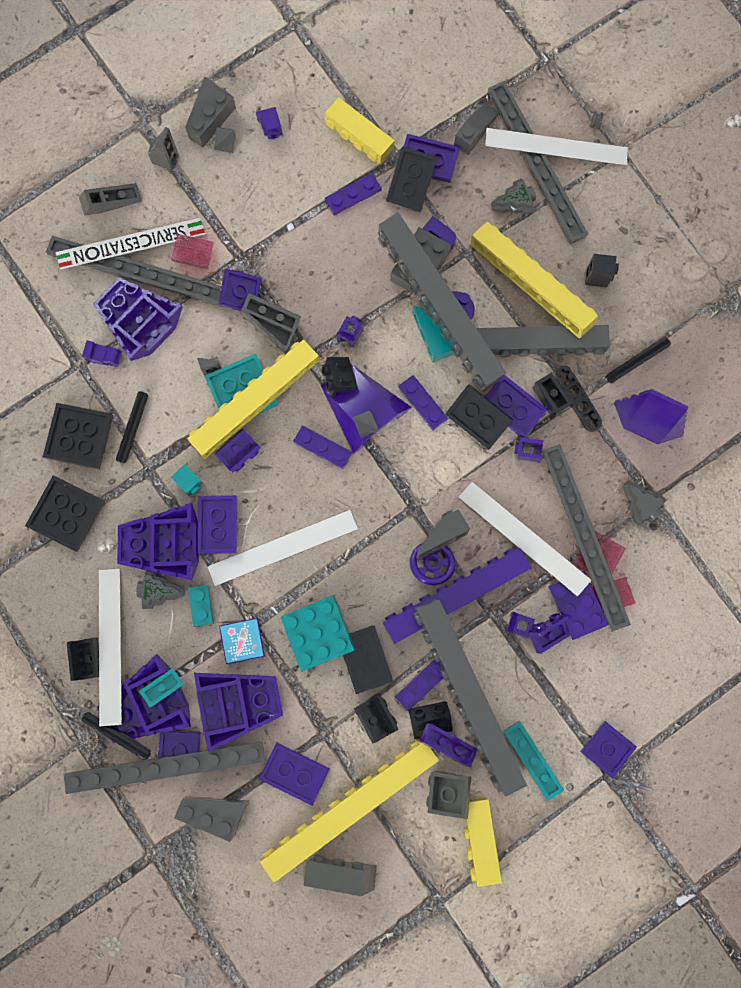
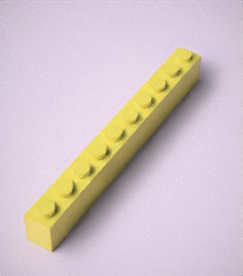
(348, 810)

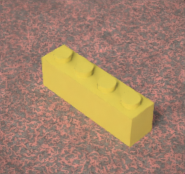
(359, 131)
(482, 844)

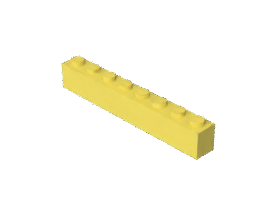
(534, 280)
(253, 399)

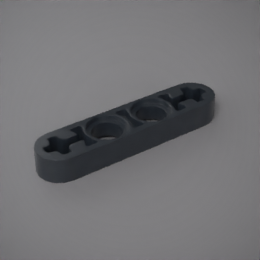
(580, 397)

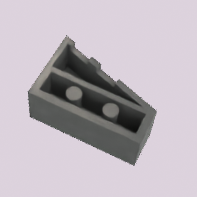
(209, 112)
(271, 320)
(212, 815)
(340, 876)

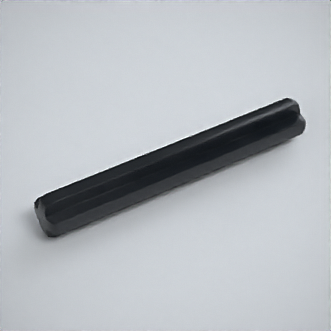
(638, 360)
(132, 427)
(117, 736)

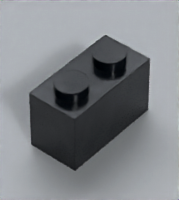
(601, 270)
(552, 395)

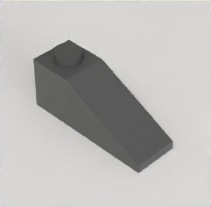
(475, 128)
(163, 150)
(109, 198)
(448, 530)

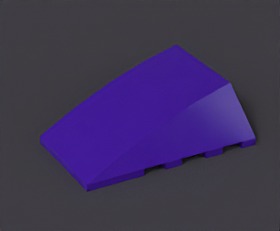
(137, 317)
(367, 396)
(652, 416)
(161, 543)
(235, 705)
(138, 717)

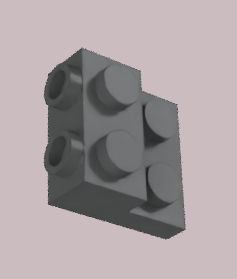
(449, 794)

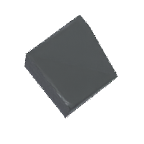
(224, 139)
(209, 365)
(365, 424)

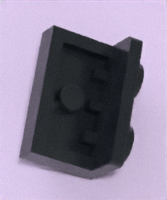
(338, 375)
(83, 659)
(435, 714)
(376, 718)

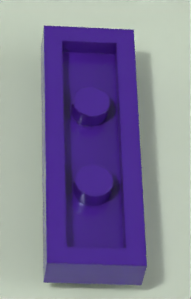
(353, 194)
(423, 402)
(322, 447)
(420, 685)
(448, 745)

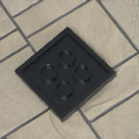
(78, 436)
(65, 513)

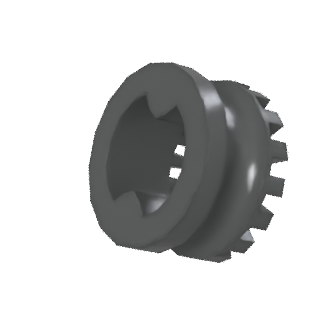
(596, 120)

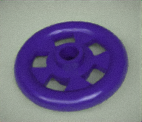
(439, 578)

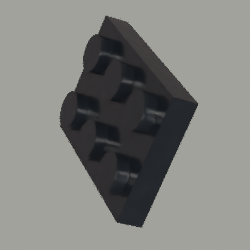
(411, 179)
(479, 416)
(367, 663)

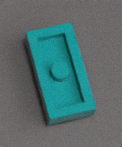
(200, 605)
(161, 688)

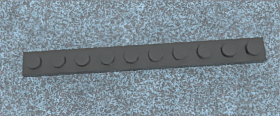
(539, 165)
(146, 274)
(586, 538)
(164, 767)

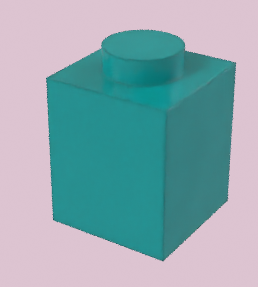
(187, 480)

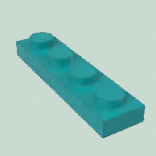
(533, 760)

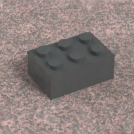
(435, 249)

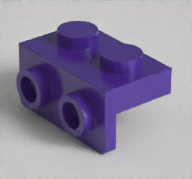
(237, 451)
(549, 633)

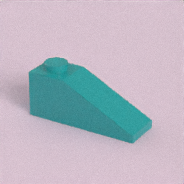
(431, 335)

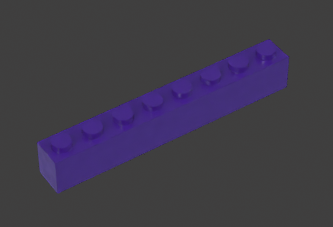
(461, 592)

